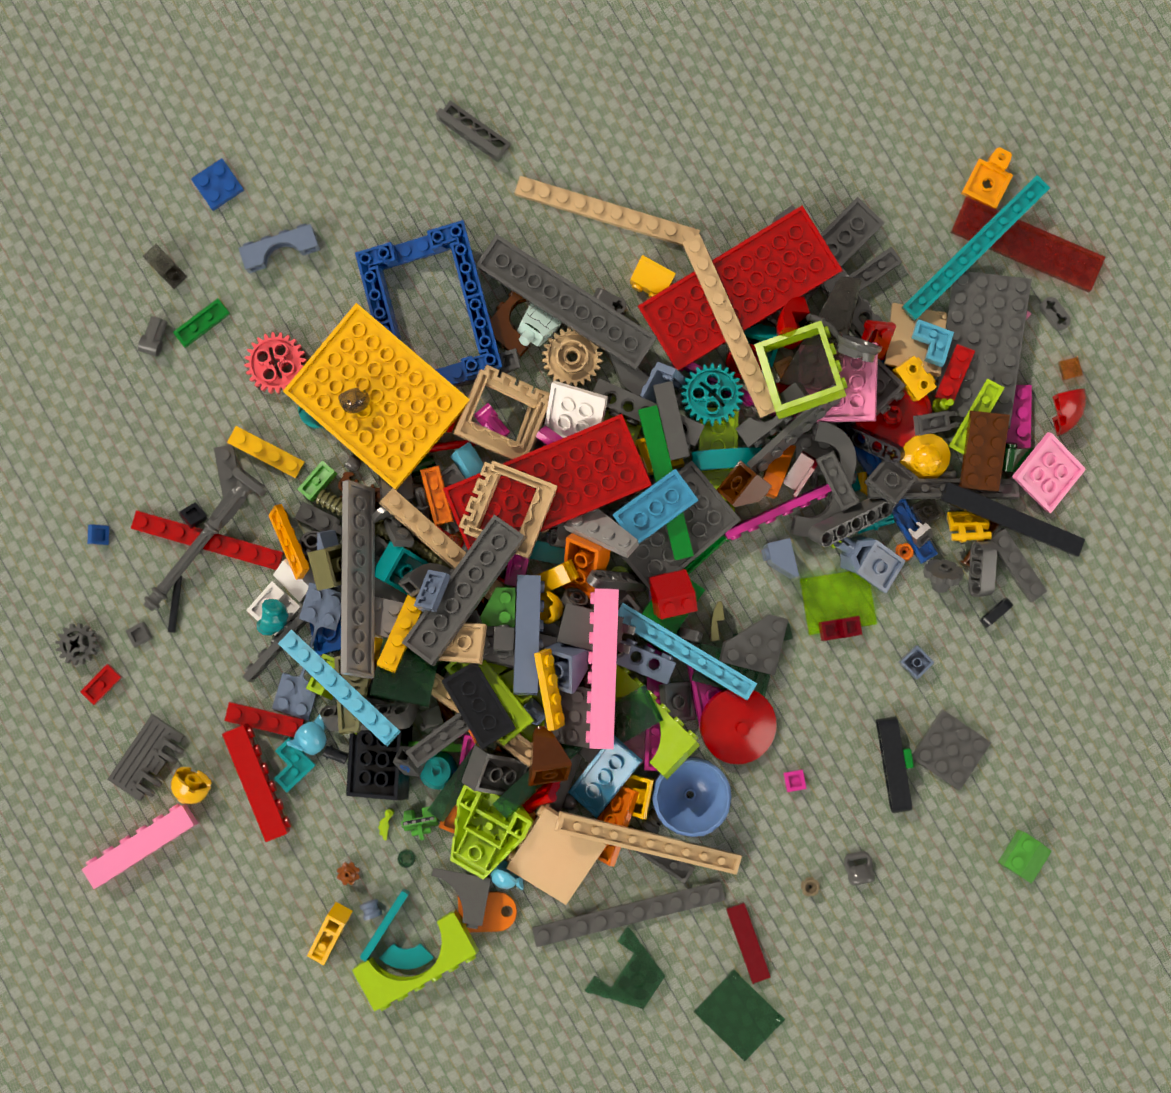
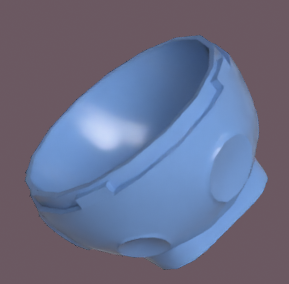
(697, 814)

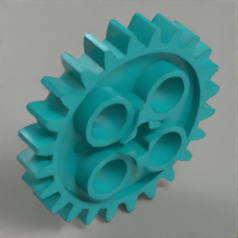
(724, 383)

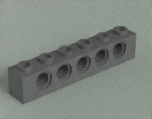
(623, 397)

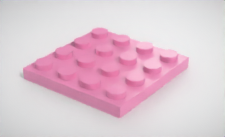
(861, 392)

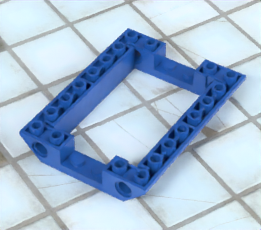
(441, 239)

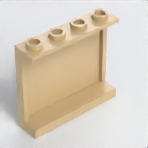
(553, 859)

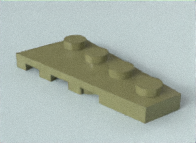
(346, 720)

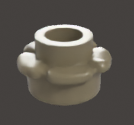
(815, 886)

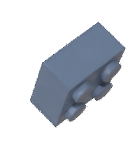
(916, 662)

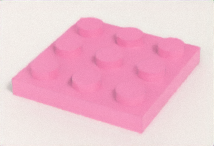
(1049, 472)

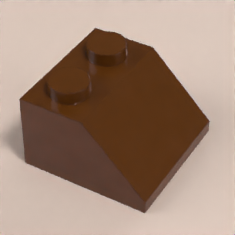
(743, 486)

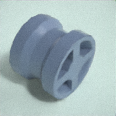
(370, 909)

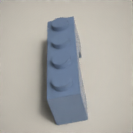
(256, 254)

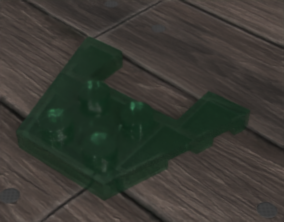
(636, 980)

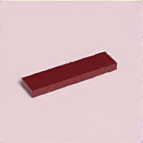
(748, 943)

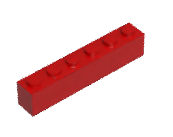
(256, 782)

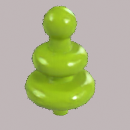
(942, 404)

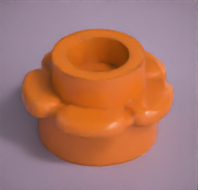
(906, 547)

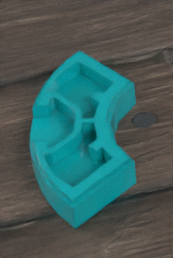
(406, 957)

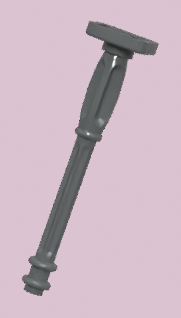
(220, 517)

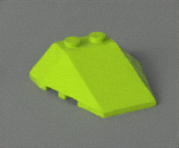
(483, 833)

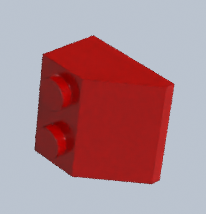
(672, 594)

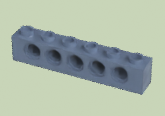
(661, 673)

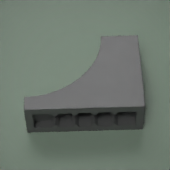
(472, 893)

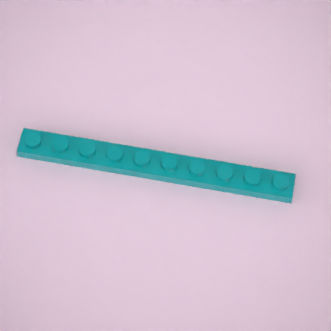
(975, 247)

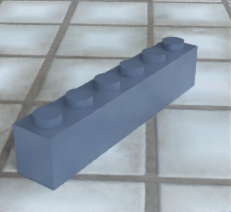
(527, 633)

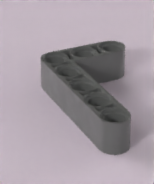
(398, 713)

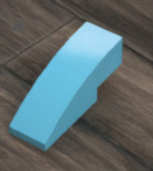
(467, 460)

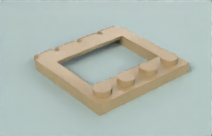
(489, 439)
(535, 515)

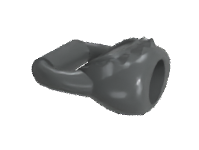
(859, 873)

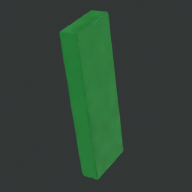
(201, 323)

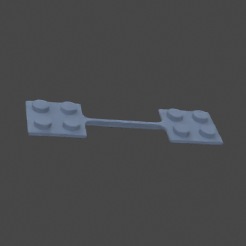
(322, 610)

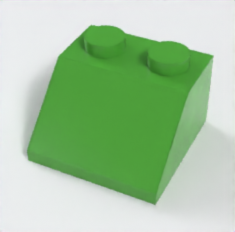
(1025, 856)

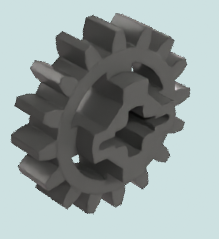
(73, 650)

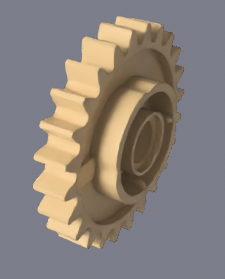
(568, 371)

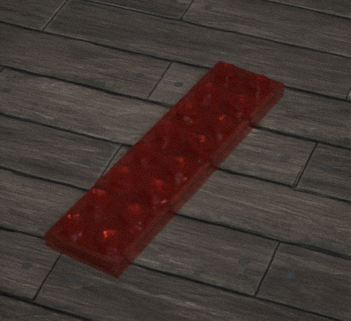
(1033, 247)

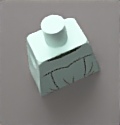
(537, 326)

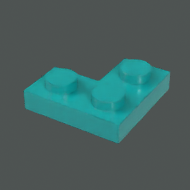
(297, 766)

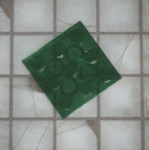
(410, 682)

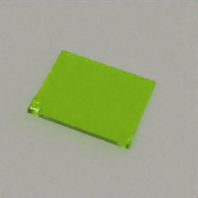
(836, 598)

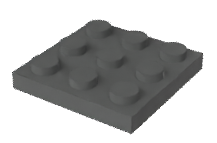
(575, 713)
(950, 750)

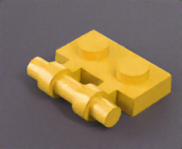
(966, 521)

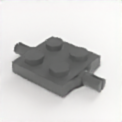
(814, 448)

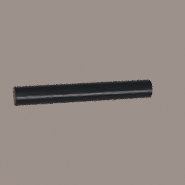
(175, 605)

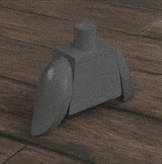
(406, 490)

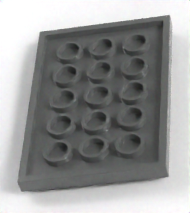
(705, 524)

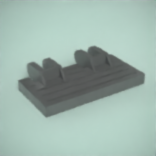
(146, 755)

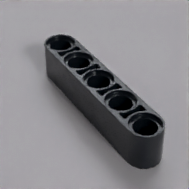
(894, 764)

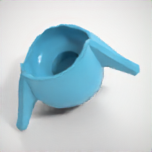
(310, 737)
(504, 878)

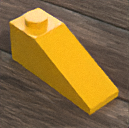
(329, 933)

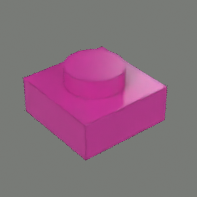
(794, 780)

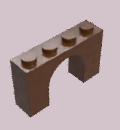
(503, 331)

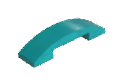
(722, 458)

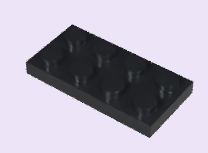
(478, 705)

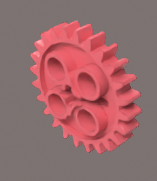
(258, 369)

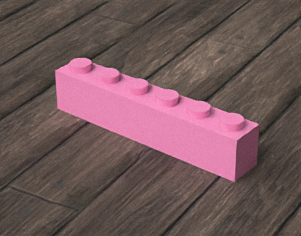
(140, 845)

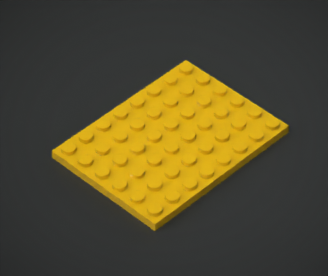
(407, 396)

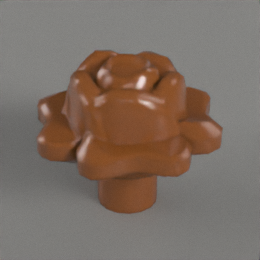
(348, 873)

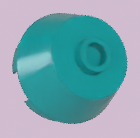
(438, 770)

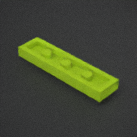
(984, 402)

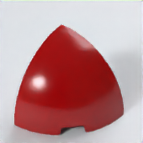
(790, 316)
(1069, 409)

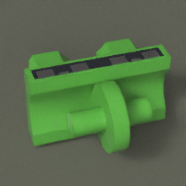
(419, 825)

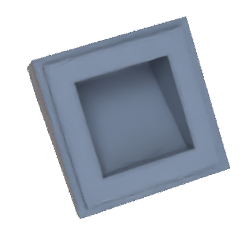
(535, 710)

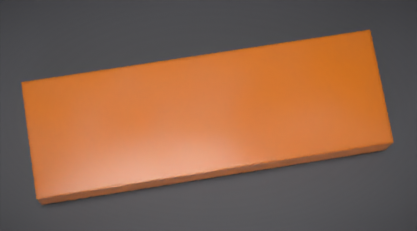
(436, 497)

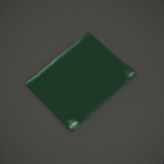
(739, 1015)

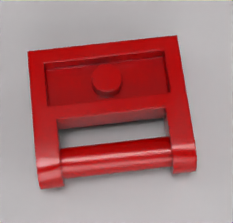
(881, 334)
(544, 795)

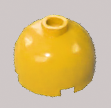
(190, 786)

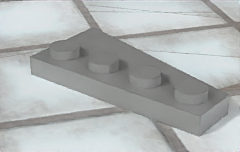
(603, 531)

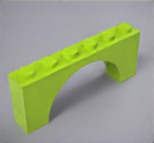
(675, 742)
(383, 987)

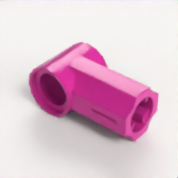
(489, 419)

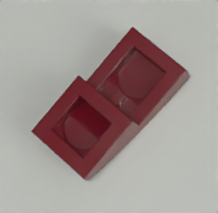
(840, 628)

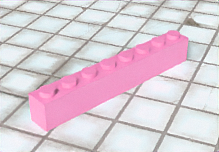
(603, 668)

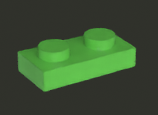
(317, 481)

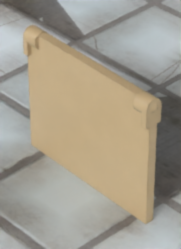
(902, 344)

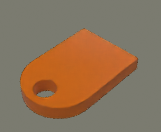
(494, 919)

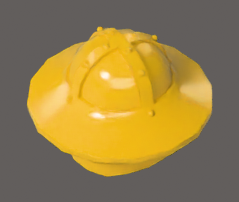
(926, 456)

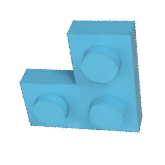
(937, 339)

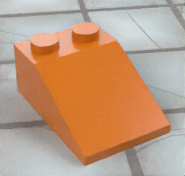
(585, 557)

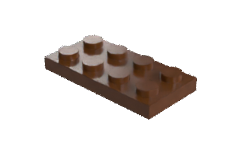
(984, 450)

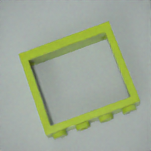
(815, 399)

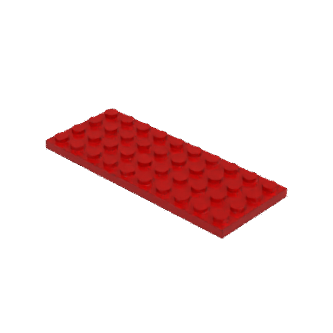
(758, 279)
(586, 466)

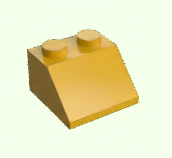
(651, 277)
(644, 786)

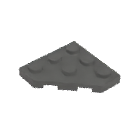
(757, 645)

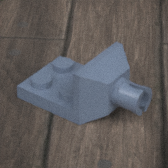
(870, 561)

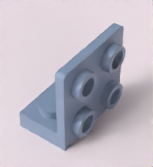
(660, 374)
(432, 591)

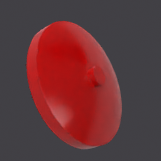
(898, 421)
(736, 727)

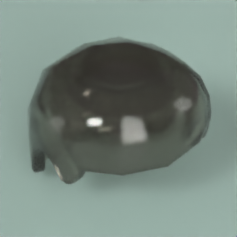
(354, 400)

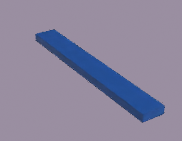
(901, 512)

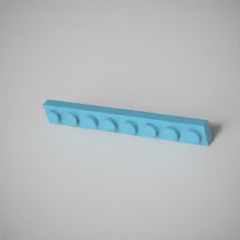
(687, 653)
(339, 688)

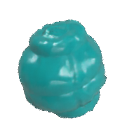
(273, 617)

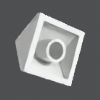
(297, 588)

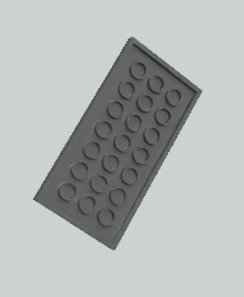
(990, 318)

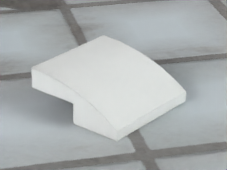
(272, 591)

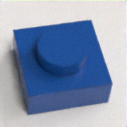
(98, 534)

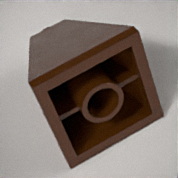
(547, 759)

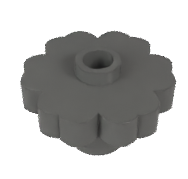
(943, 574)

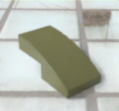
(717, 615)

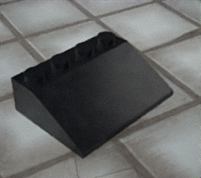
(372, 767)

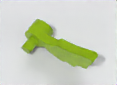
(384, 823)

